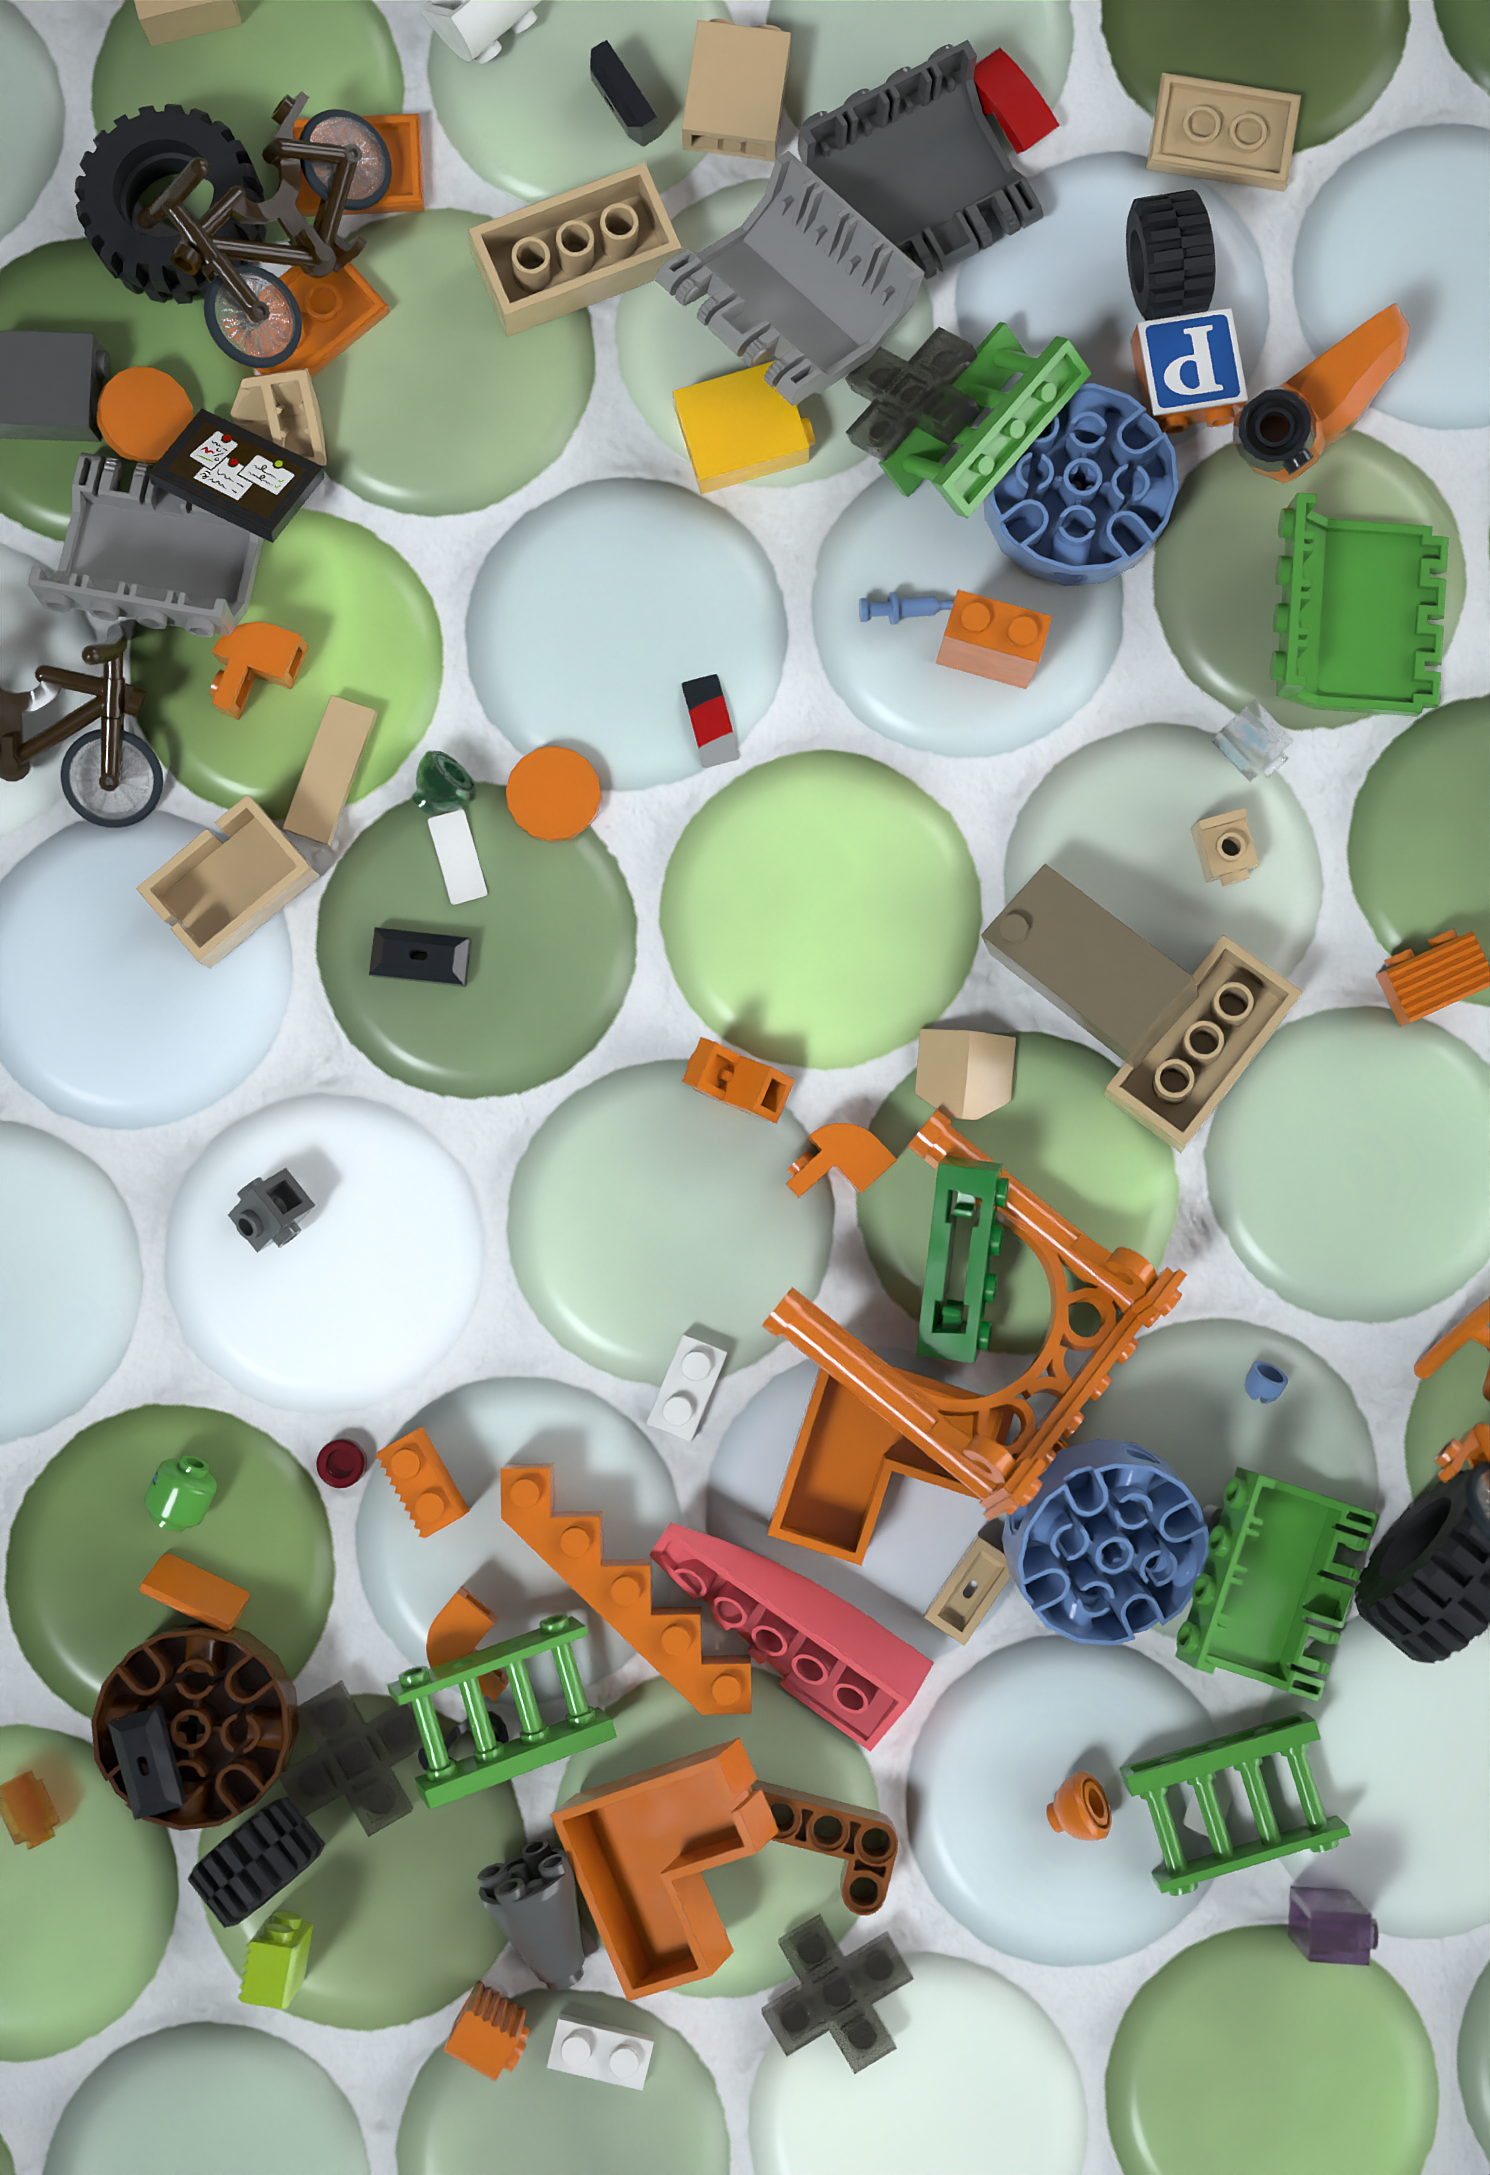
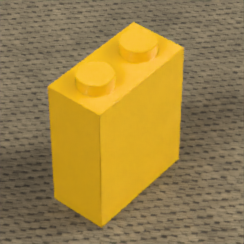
(740, 429)

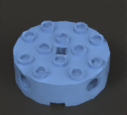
(1126, 501)
(1107, 1543)

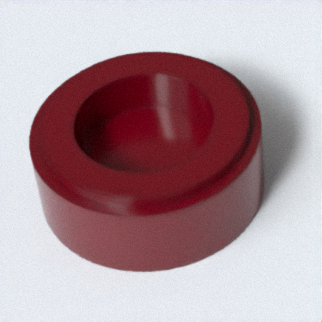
(341, 1463)

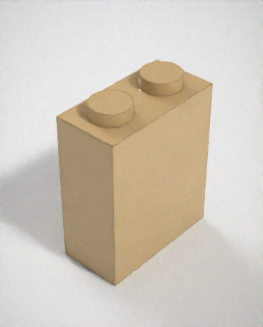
(736, 89)

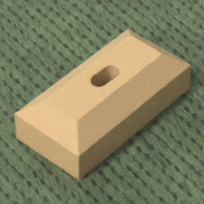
(962, 1614)

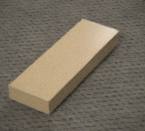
(330, 770)

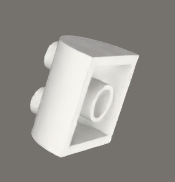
(475, 25)

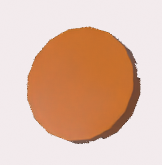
(142, 413)
(553, 794)

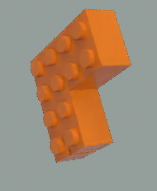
(846, 1463)
(642, 1859)

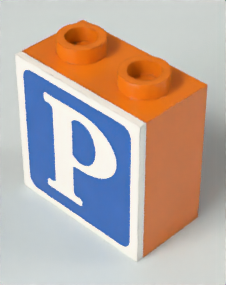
(1189, 370)

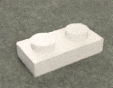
(686, 1388)
(600, 2051)

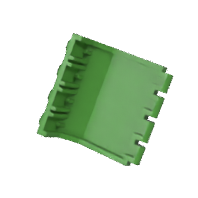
(1358, 613)

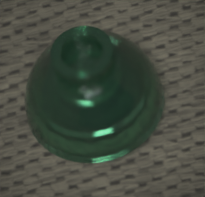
(442, 784)

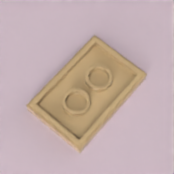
(1223, 132)

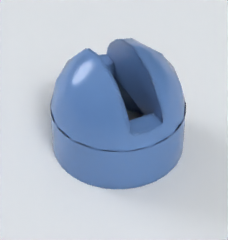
(1265, 1382)

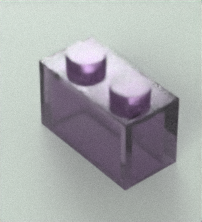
(1331, 1926)

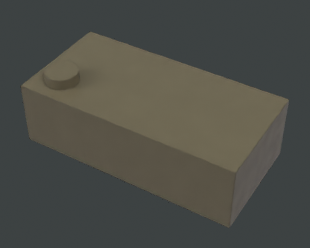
(1090, 965)

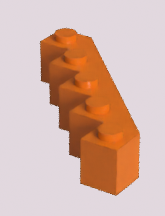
(622, 1593)

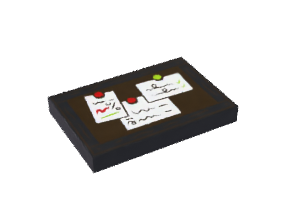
(237, 475)

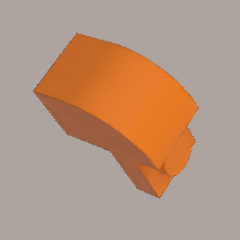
(254, 652)
(738, 1081)
(847, 1148)
(458, 1632)

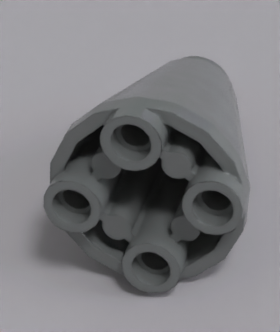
(538, 1911)

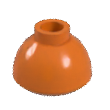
(1081, 1808)

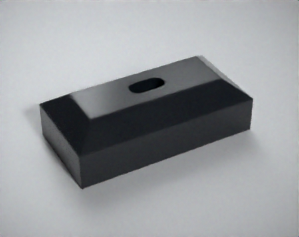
(622, 95)
(445, 963)
(147, 1735)

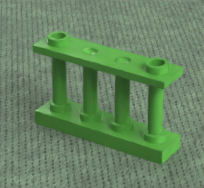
(1006, 431)
(537, 1742)
(1245, 1753)

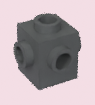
(271, 1210)

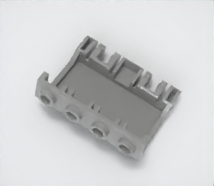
(798, 284)
(148, 556)

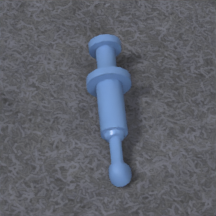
(901, 607)

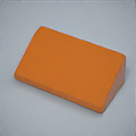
(195, 1592)

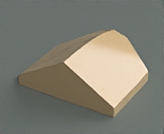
(282, 411)
(964, 1071)

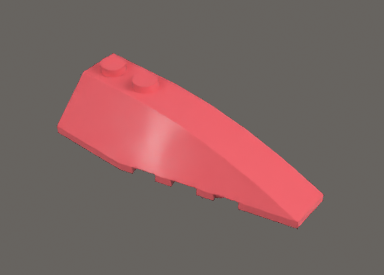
(819, 1643)

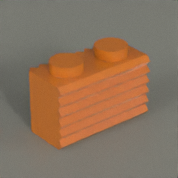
(1434, 978)
(422, 1482)
(488, 2033)

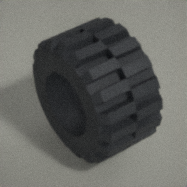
(1170, 255)
(256, 1861)

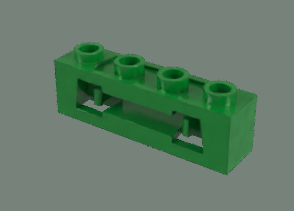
(951, 1337)

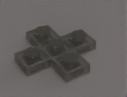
(912, 394)
(353, 1758)
(837, 1993)

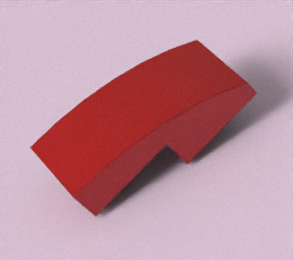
(1013, 100)

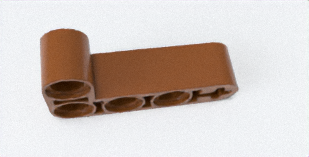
(845, 1844)

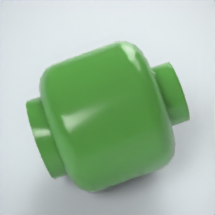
(180, 1493)

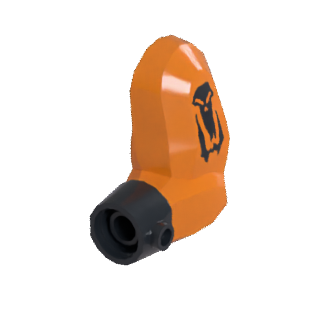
(1293, 423)

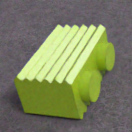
(276, 1961)

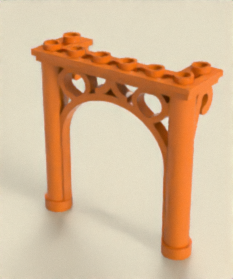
(998, 1473)

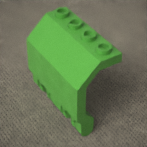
(1267, 1581)

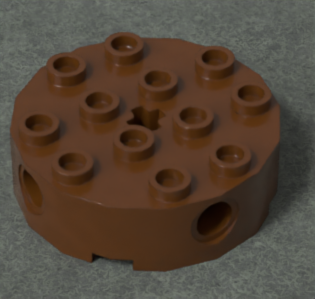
(235, 1692)

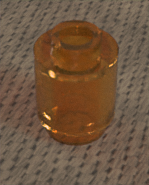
(27, 1810)

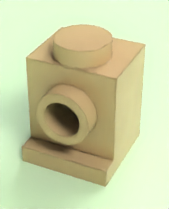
(1208, 839)

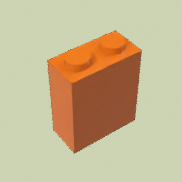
(993, 639)

